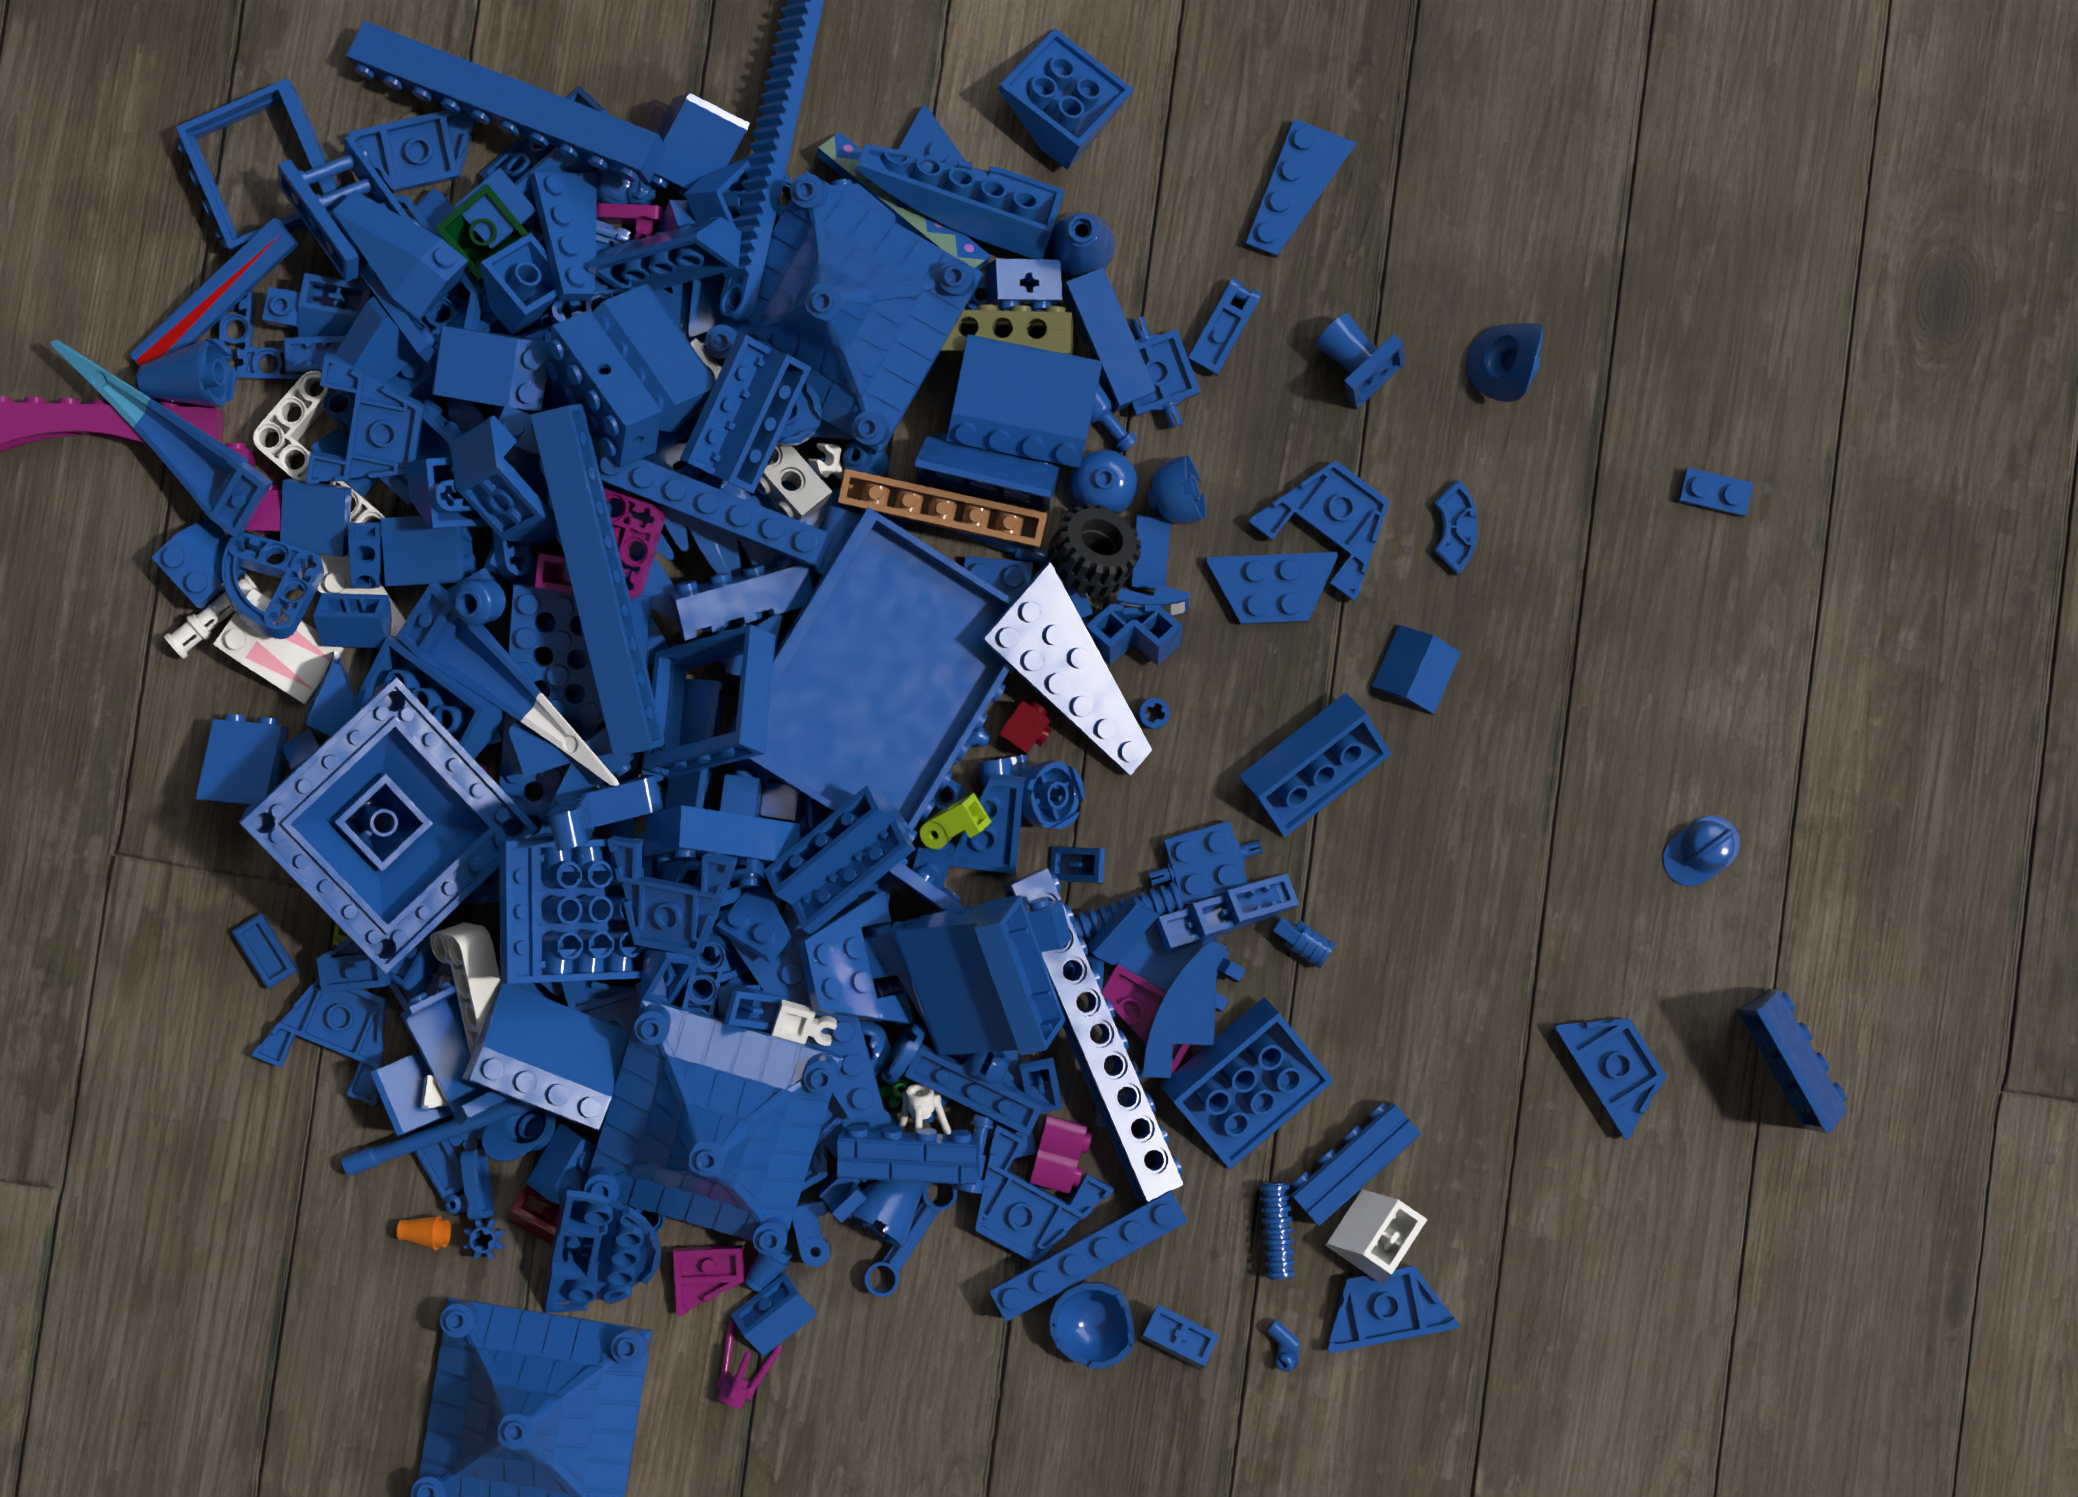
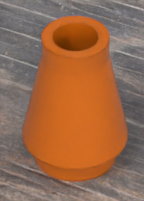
(426, 1232)

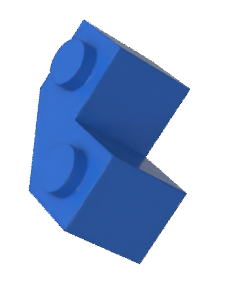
(1146, 628)

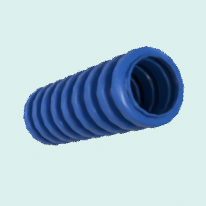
(1277, 1230)

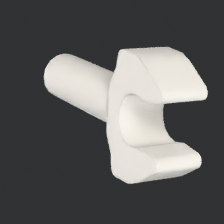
(831, 464)

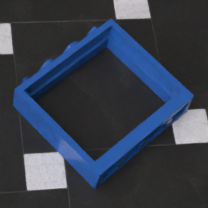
(230, 114)
(753, 704)

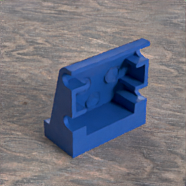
(981, 979)

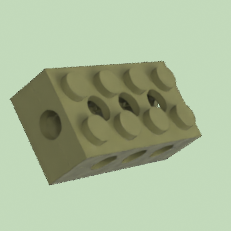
(1021, 321)

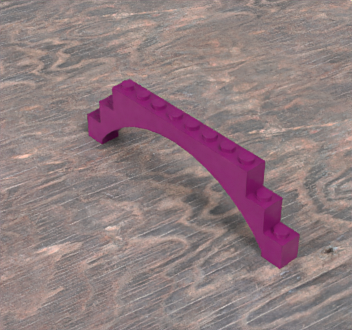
(40, 421)

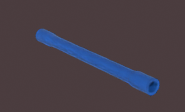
(373, 1156)

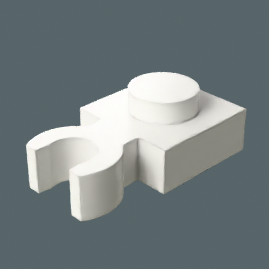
(797, 1022)

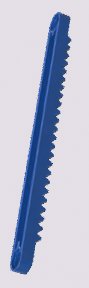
(770, 153)

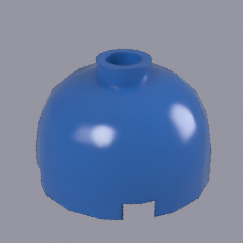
(1105, 480)
(1177, 492)
(1051, 794)

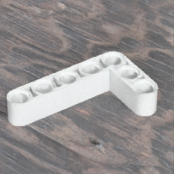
(290, 432)

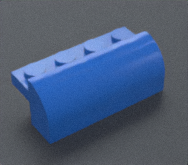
(745, 413)
(840, 858)

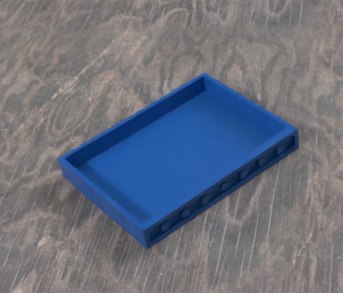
(883, 673)

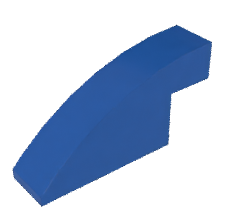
(1185, 1012)

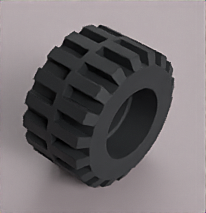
(1102, 532)

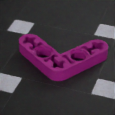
(636, 532)

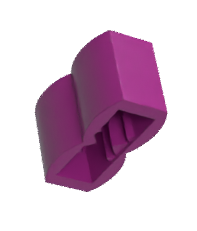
(1059, 1154)

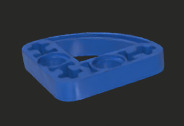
(289, 571)

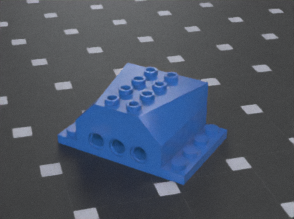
(565, 913)

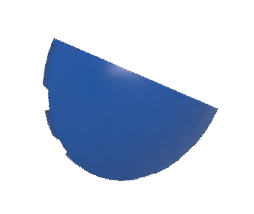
(598, 1252)

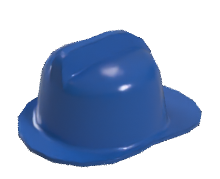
(1701, 850)
(518, 1135)

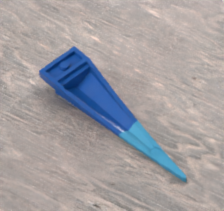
(209, 470)

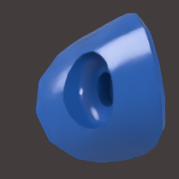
(1505, 360)

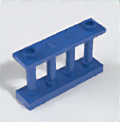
(314, 207)

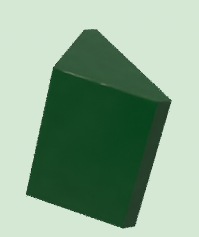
(469, 243)

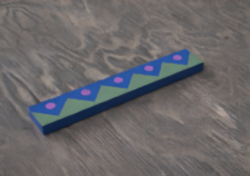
(843, 158)

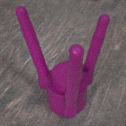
(735, 1387)

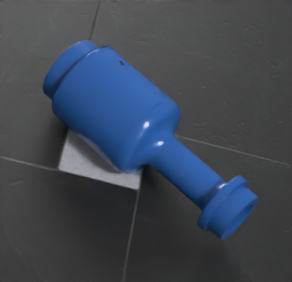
(1102, 413)

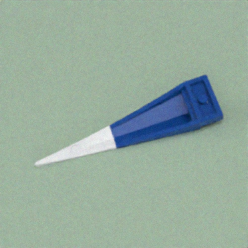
(481, 664)

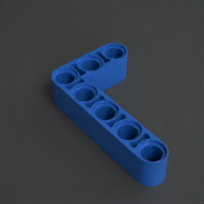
(578, 814)

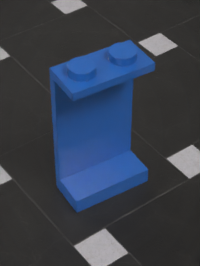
(442, 1041)

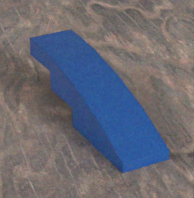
(1226, 912)

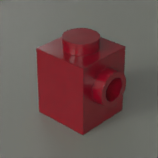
(1027, 727)

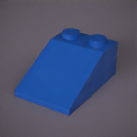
(491, 368)

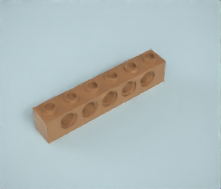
(942, 508)

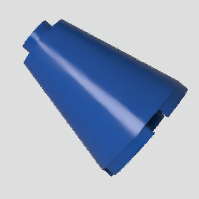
(190, 375)
(889, 1209)

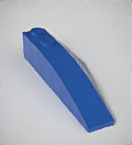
(983, 204)

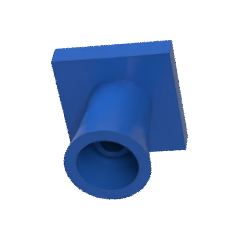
(1360, 357)

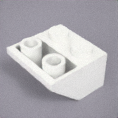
(1376, 1234)

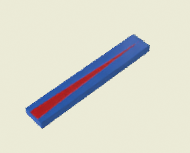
(219, 293)

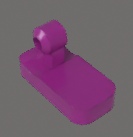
(627, 214)

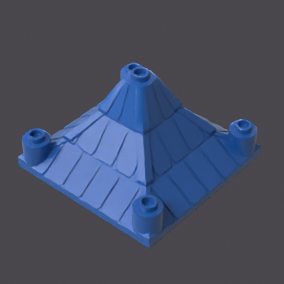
(855, 305)
(388, 824)
(713, 1124)
(532, 1404)

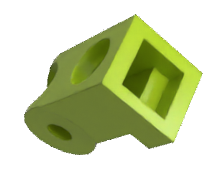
(963, 815)

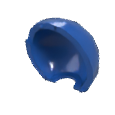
(1093, 1325)

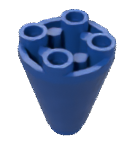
(1085, 253)

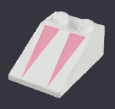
(288, 663)

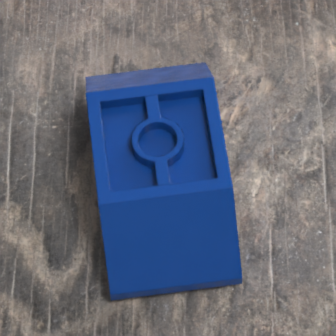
(496, 487)

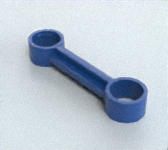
(896, 1256)

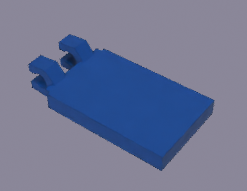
(1152, 962)

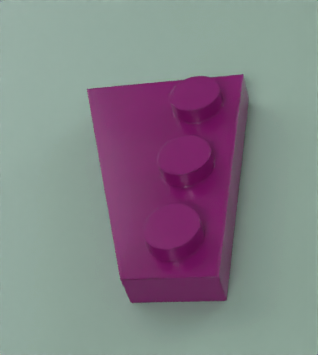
(1138, 1004)

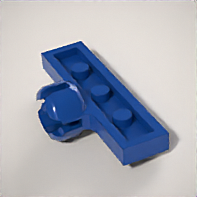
(977, 1086)

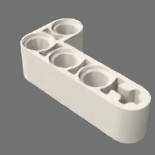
(474, 972)

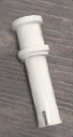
(200, 626)

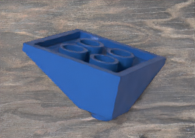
(1063, 97)

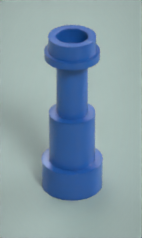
(982, 1124)

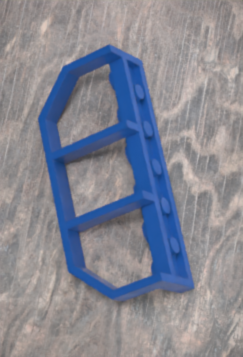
(420, 339)

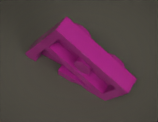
(705, 1273)

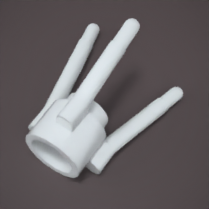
(920, 1103)

